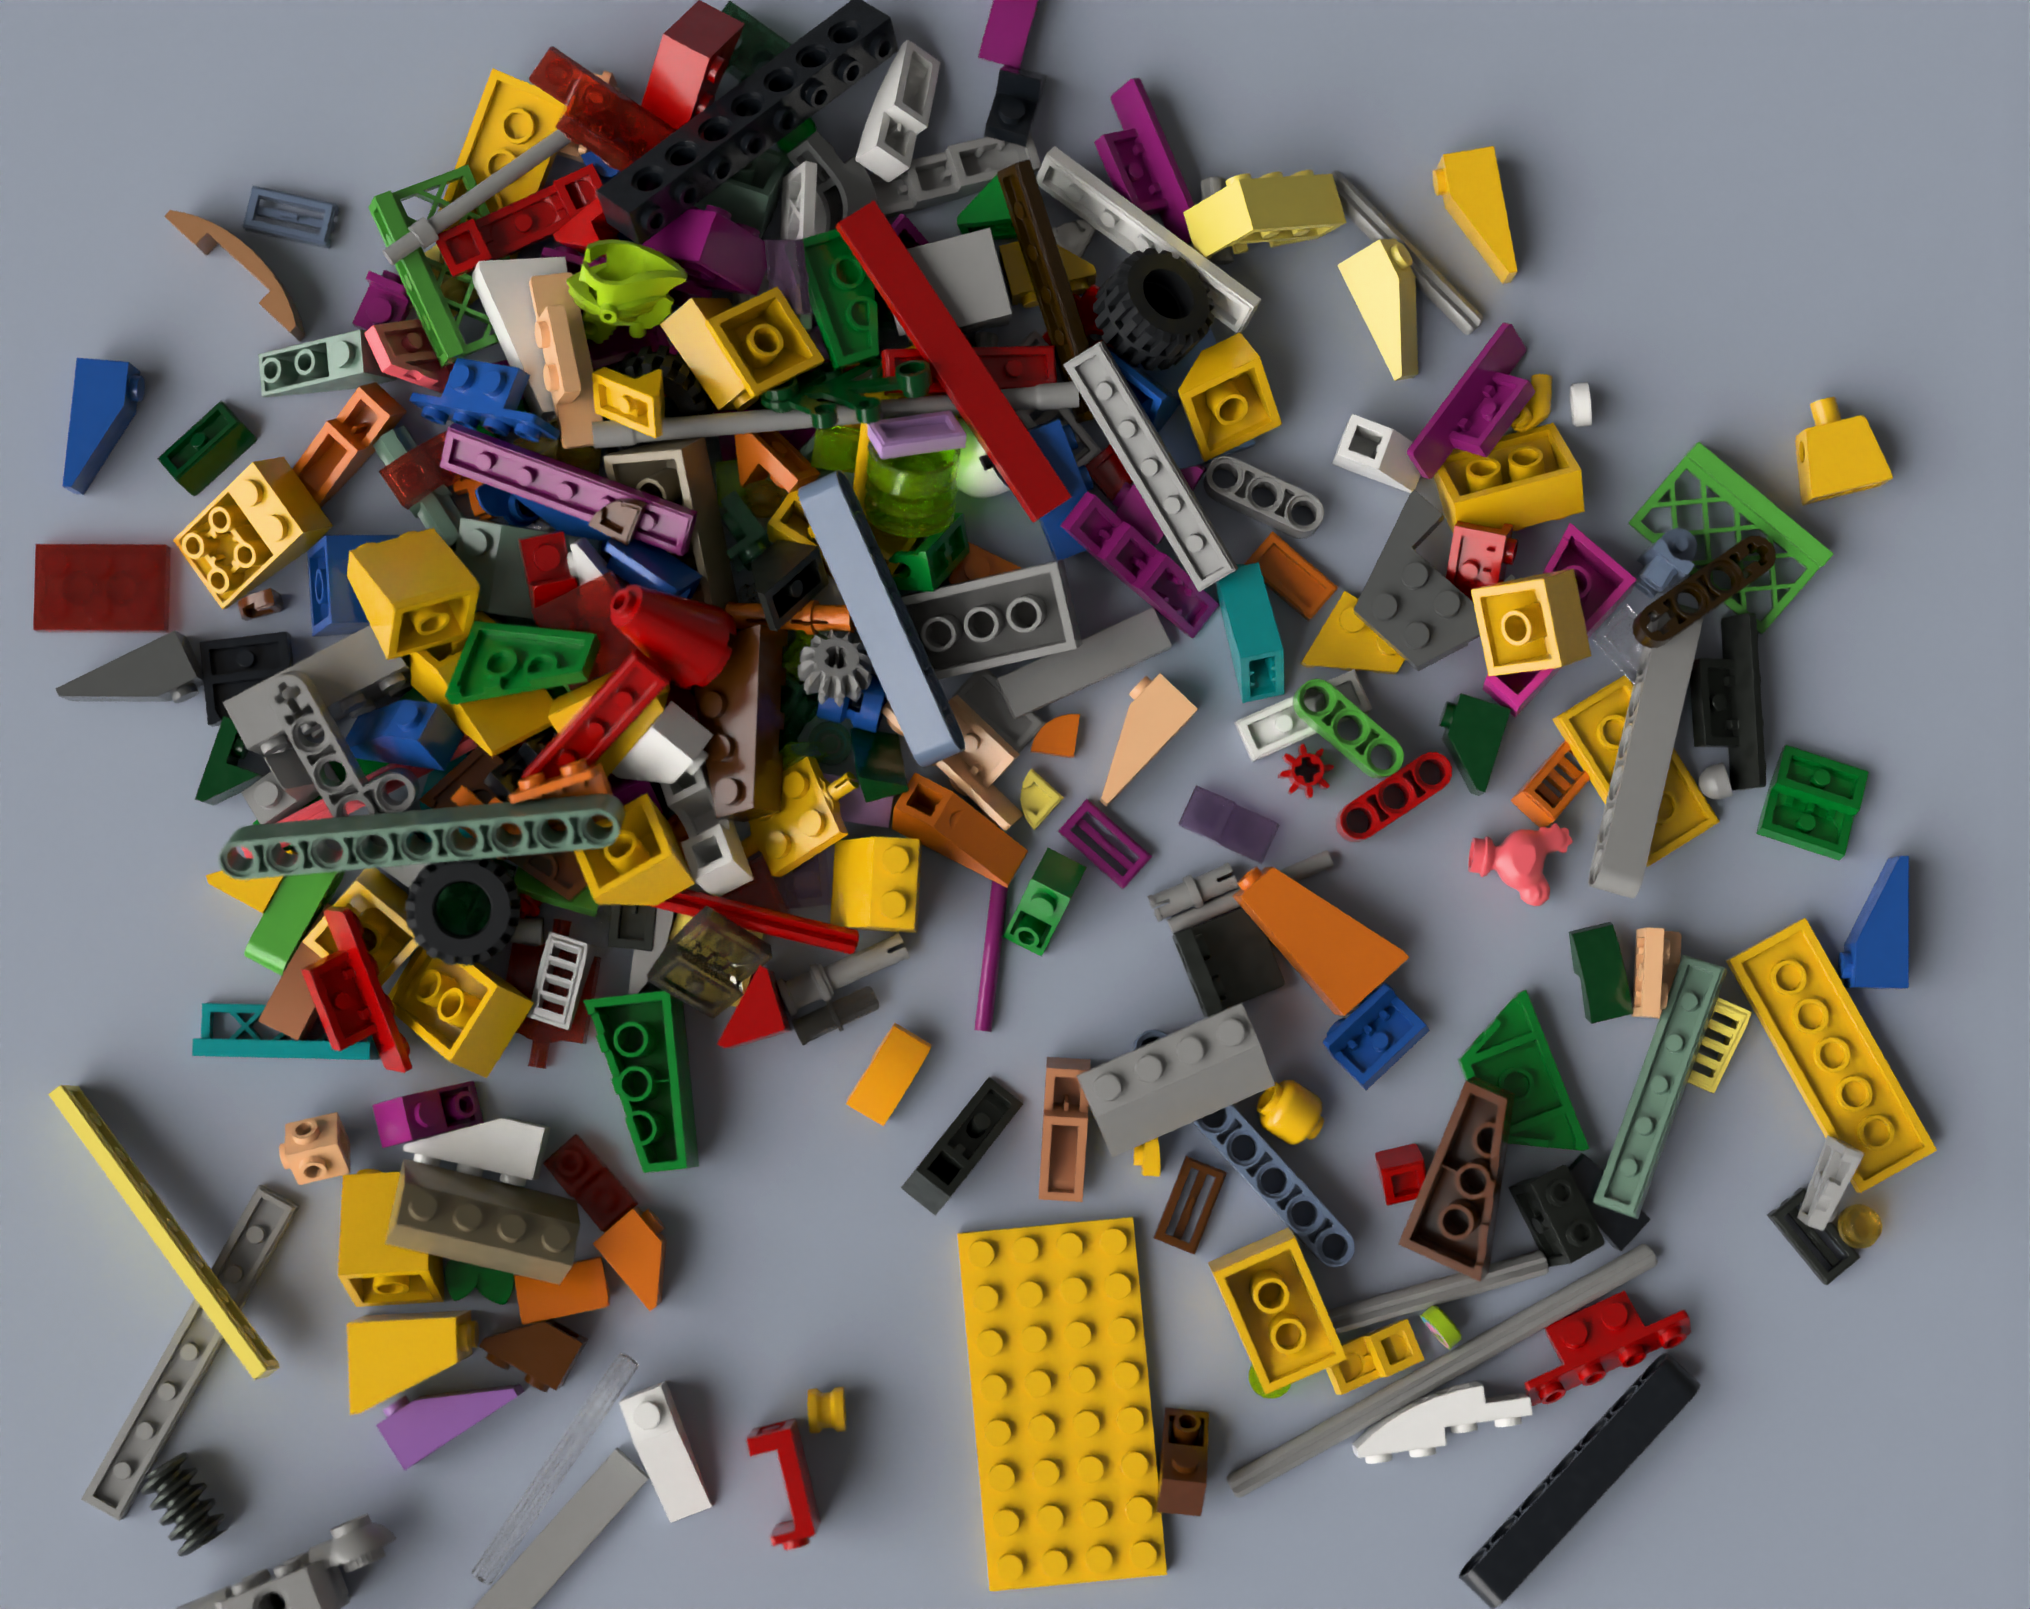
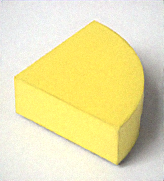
(1037, 799)

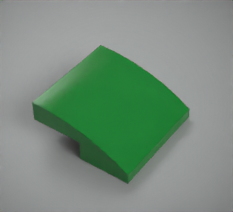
(1812, 802)

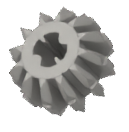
(835, 668)

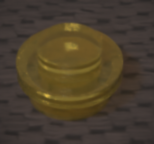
(1859, 1226)

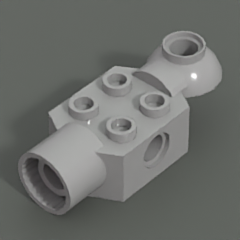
(309, 1578)

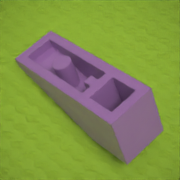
(434, 1419)

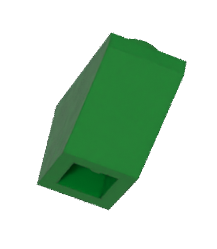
(1044, 901)

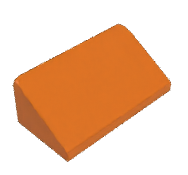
(580, 1291)

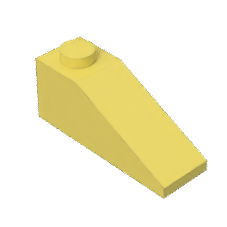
(1386, 298)

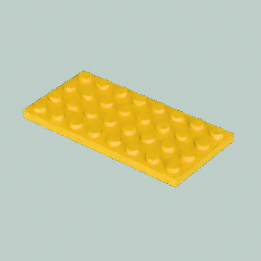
(1061, 1404)

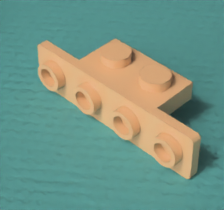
(566, 357)
(977, 766)

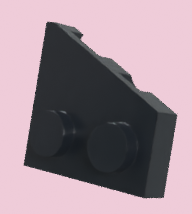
(239, 664)

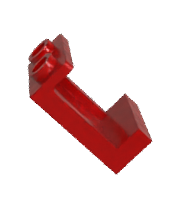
(786, 1439)

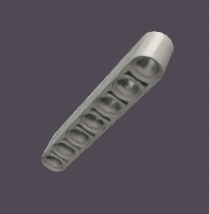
(1643, 763)

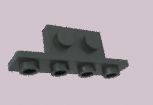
(1729, 702)

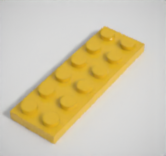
(1830, 1052)

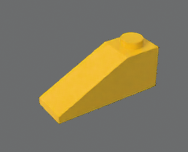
(1477, 204)

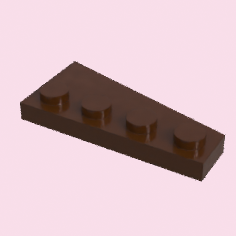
(554, 869)

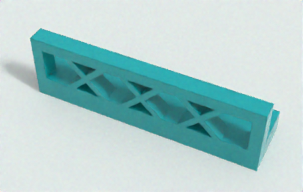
(268, 1048)

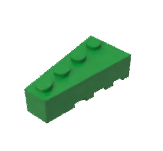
(651, 1074)

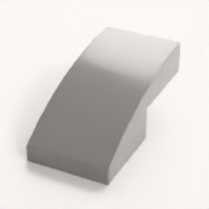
(644, 960)

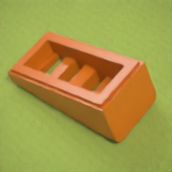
(1538, 800)

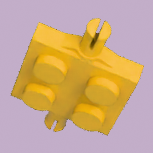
(807, 819)

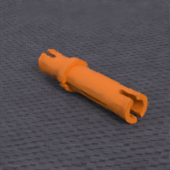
(810, 619)

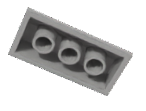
(1176, 1079)

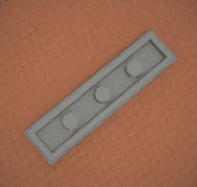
(1076, 669)

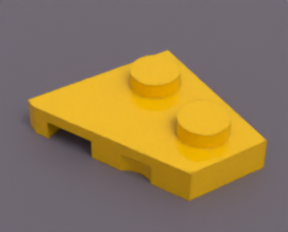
(1350, 643)

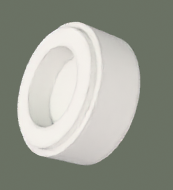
(1580, 404)

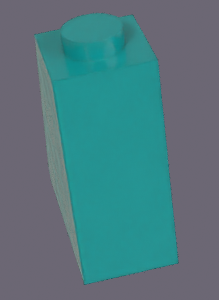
(1252, 633)

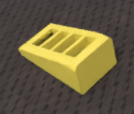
(1726, 1049)

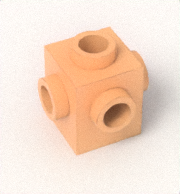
(316, 1148)

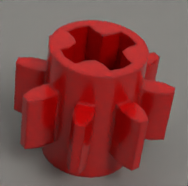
(1312, 761)

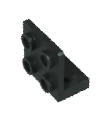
(1228, 961)

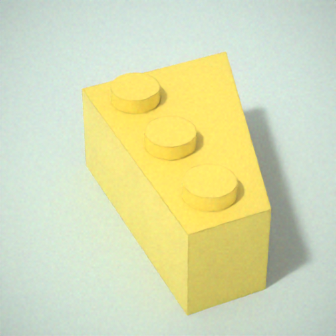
(1265, 211)

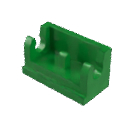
(933, 558)

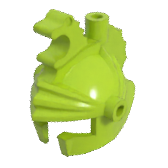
(625, 289)

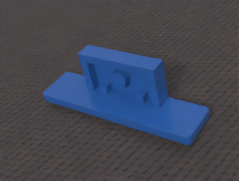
(485, 397)

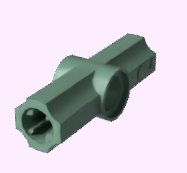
(435, 509)

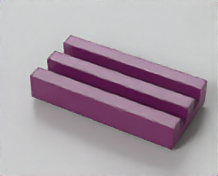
(1076, 819)

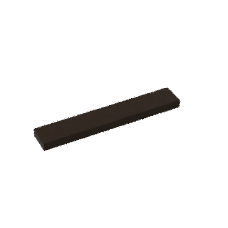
(1045, 269)

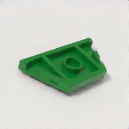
(1518, 1059)

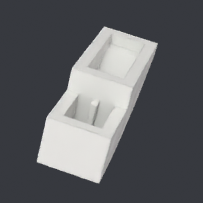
(899, 112)

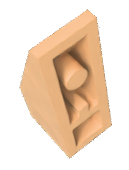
(1149, 725)

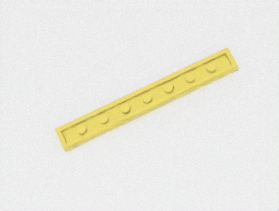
(165, 1231)

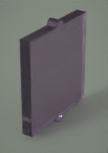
(788, 271)

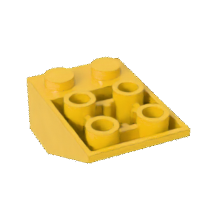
(252, 530)
(489, 722)

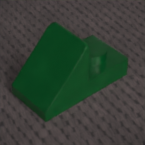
(222, 776)

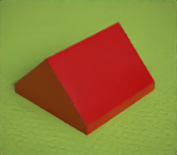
(757, 1014)

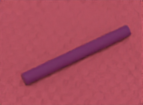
(991, 957)

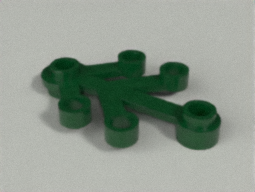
(845, 388)

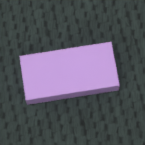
(916, 434)

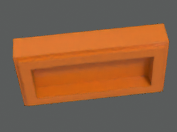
(1292, 576)

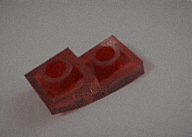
(418, 472)
(590, 1182)

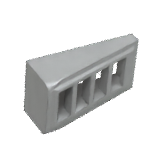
(545, 976)

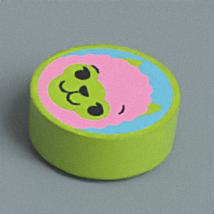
(1441, 1326)

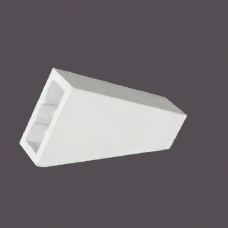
(510, 308)

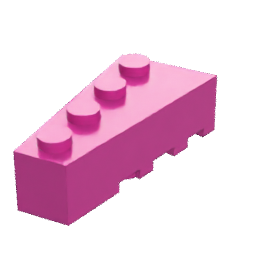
(1601, 589)

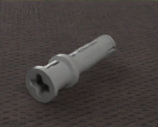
(822, 981)

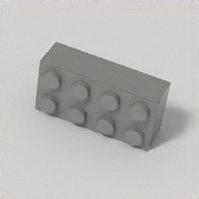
(996, 619)
(346, 676)

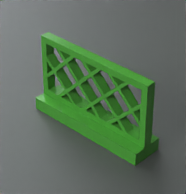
(417, 271)
(1755, 509)

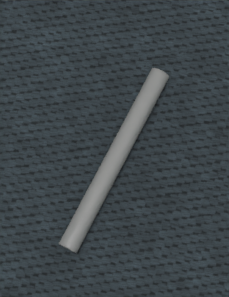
(1227, 903)

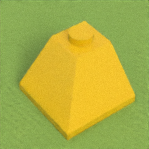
(764, 342)
(1227, 397)

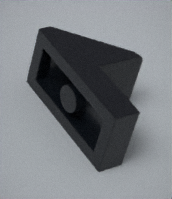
(1014, 105)

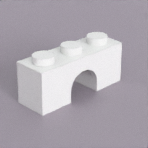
(713, 843)

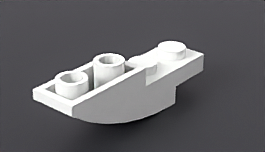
(1422, 1422)

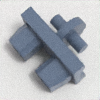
(1666, 561)

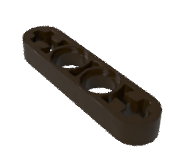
(1704, 591)

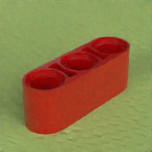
(1413, 789)

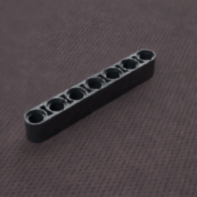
(1579, 1480)

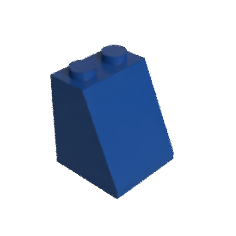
(332, 598)

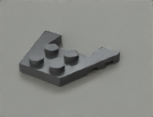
(1411, 600)

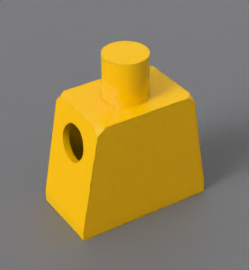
(1838, 455)

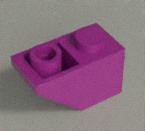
(427, 1114)

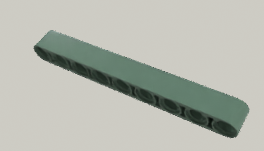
(406, 849)

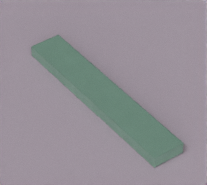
(1660, 1086)

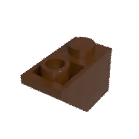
(539, 1349)
(1183, 1462)

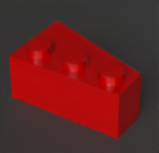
(691, 64)

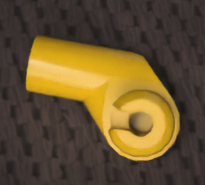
(1538, 406)

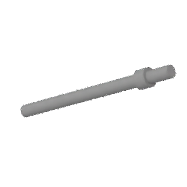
(426, 232)

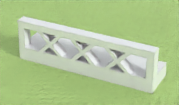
(802, 212)

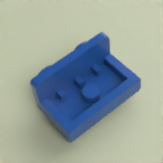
(1374, 1036)

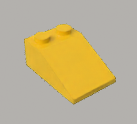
(459, 1010)
(1277, 1310)

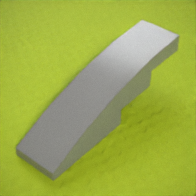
(950, 174)

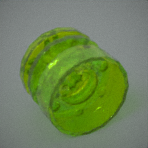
(912, 492)

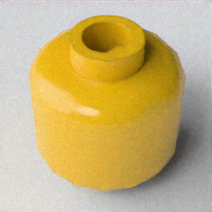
(1290, 1112)

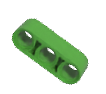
(1369, 732)
(290, 918)

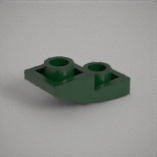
(1601, 972)

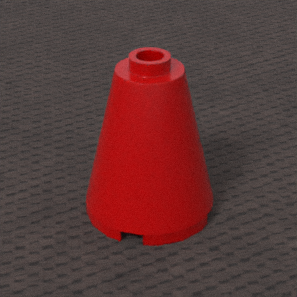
(675, 633)

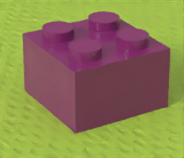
(714, 250)

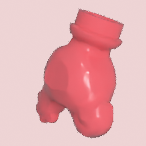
(1520, 859)

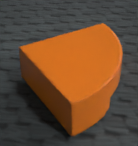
(1057, 737)

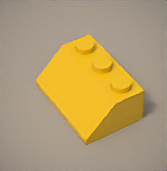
(1520, 483)

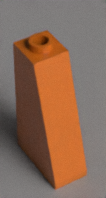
(1322, 943)

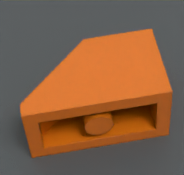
(637, 1253)

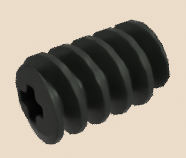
(183, 1504)

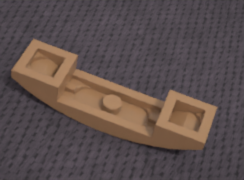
(207, 235)

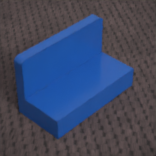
(652, 568)

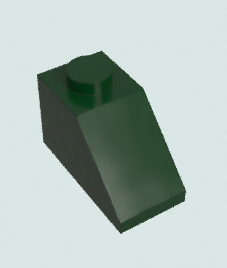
(1473, 737)

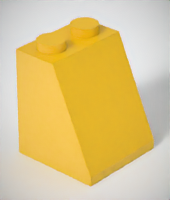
(413, 592)
(876, 884)
(366, 1265)
(402, 1350)

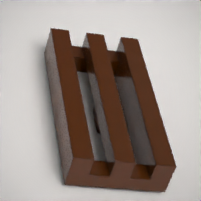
(1203, 1170)

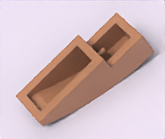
(291, 1004)
(1063, 1131)

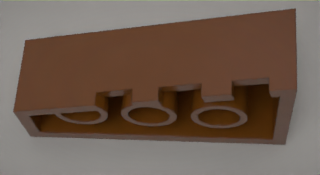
(745, 723)
(1462, 1188)

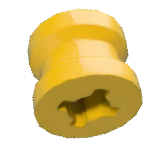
(826, 1410)

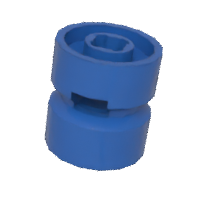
(865, 717)

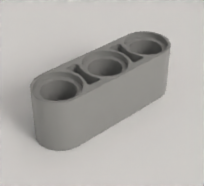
(1285, 495)

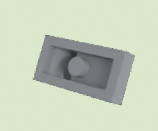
(284, 788)

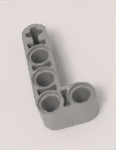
(333, 748)

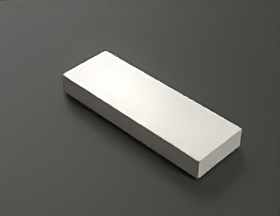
(1281, 726)

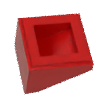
(1401, 1173)

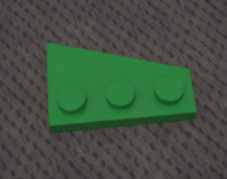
(519, 660)

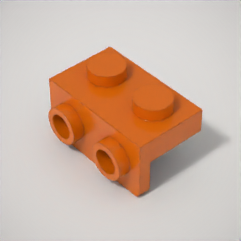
(575, 780)

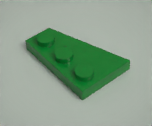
(841, 300)

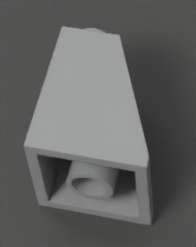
(966, 279)

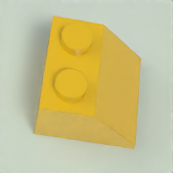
(1531, 623)
(641, 864)
(383, 917)

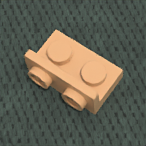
(1654, 970)

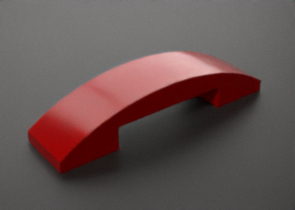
(518, 223)

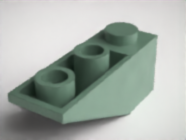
(320, 366)

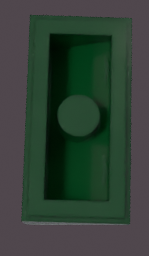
(207, 449)
(878, 764)

